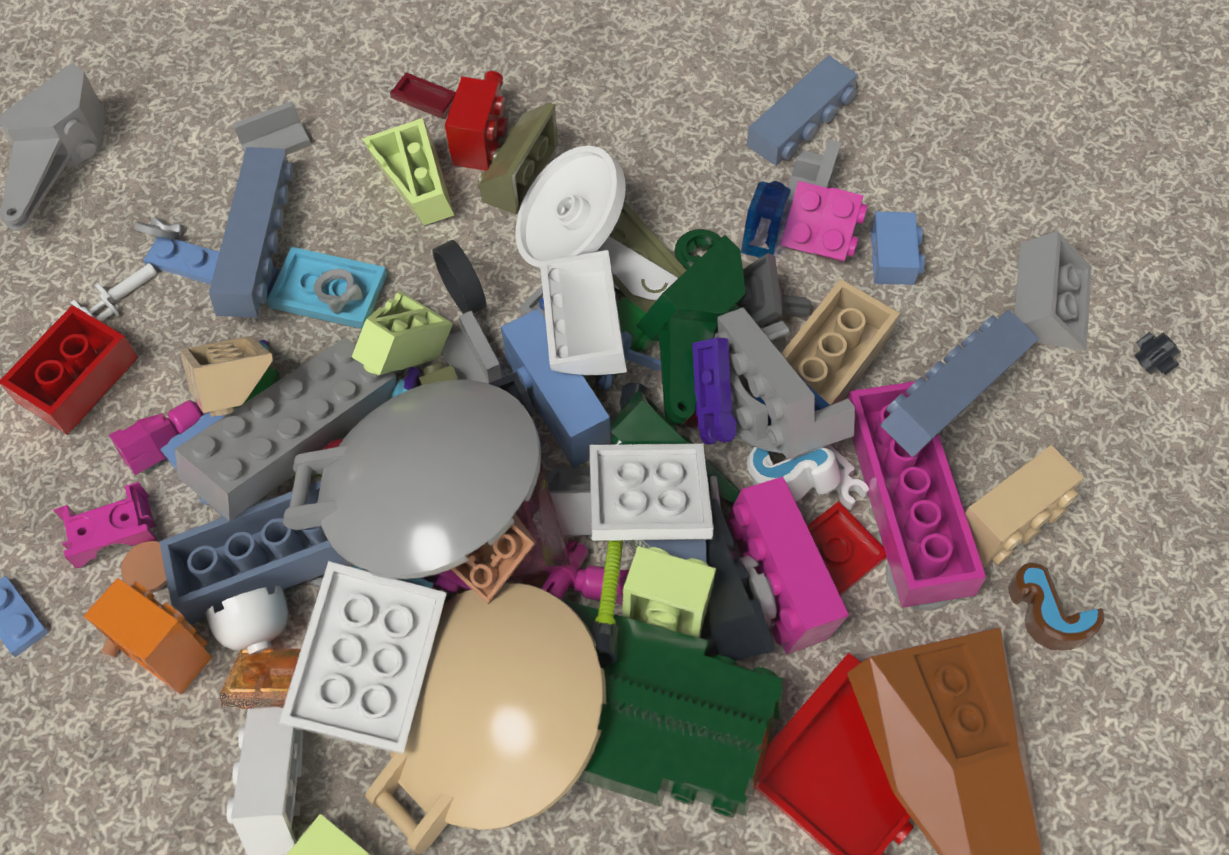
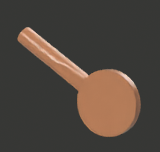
(144, 566)

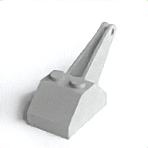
(48, 131)

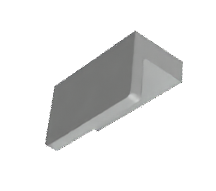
(273, 129)
(471, 352)

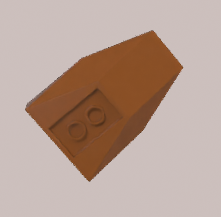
(953, 743)

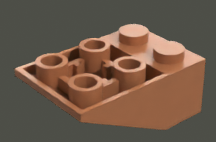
(493, 565)

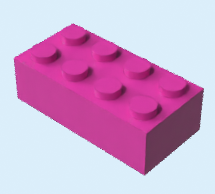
(774, 534)

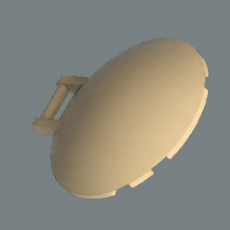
(498, 715)

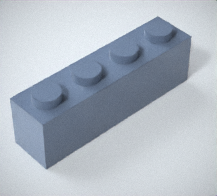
(802, 110)

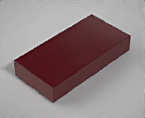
(423, 95)

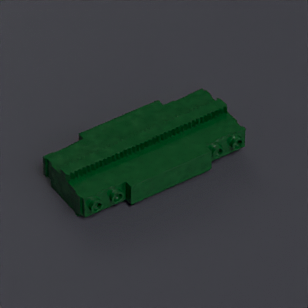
(680, 720)

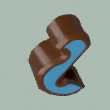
(1045, 615)

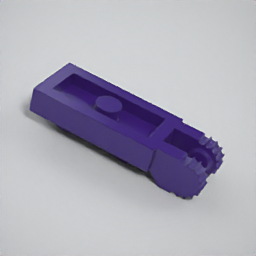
(713, 390)

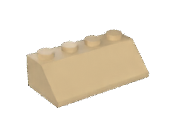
(224, 372)

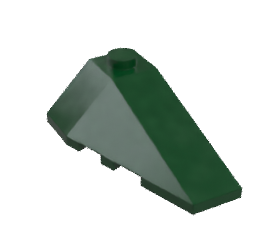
(646, 424)

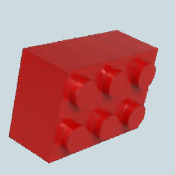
(69, 369)

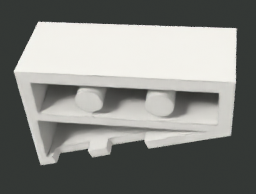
(266, 783)

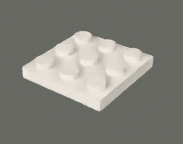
(649, 492)

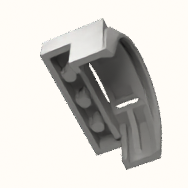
(758, 361)

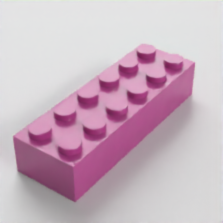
(914, 507)

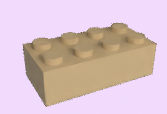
(840, 341)

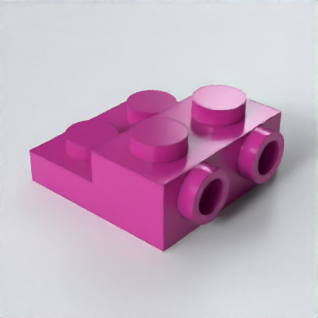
(823, 221)

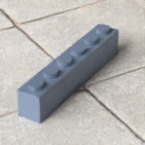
(251, 233)
(958, 383)

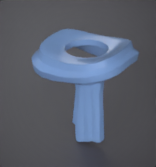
(606, 381)

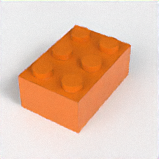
(150, 633)

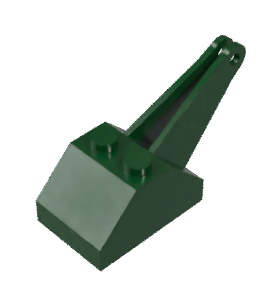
(689, 315)

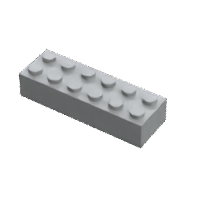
(256, 444)

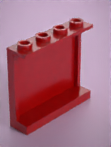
(830, 775)

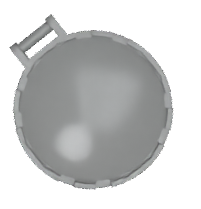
(422, 479)

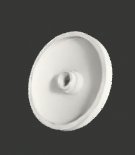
(570, 206)

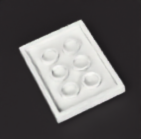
(363, 658)

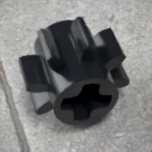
(1157, 353)

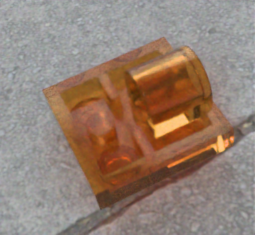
(260, 679)

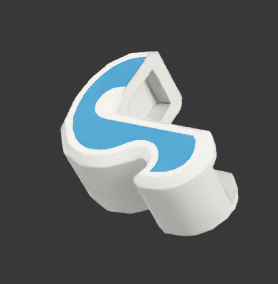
(802, 472)

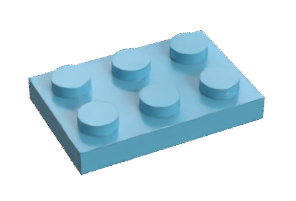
(296, 294)

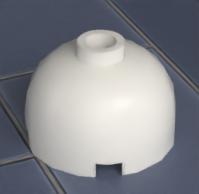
(250, 620)

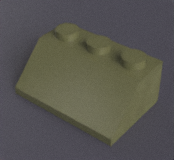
(520, 159)

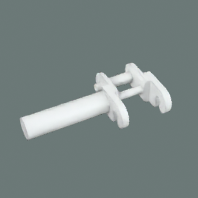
(118, 292)

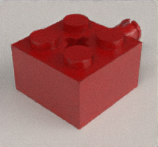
(476, 121)

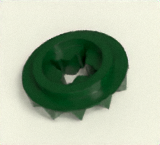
(686, 244)

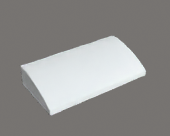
(582, 315)

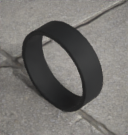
(459, 277)

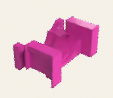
(115, 523)

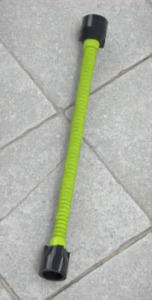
(604, 628)

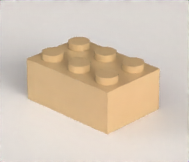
(1022, 505)

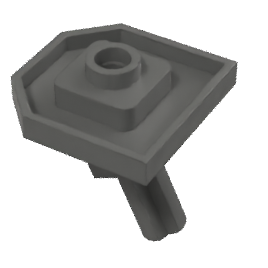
(764, 296)

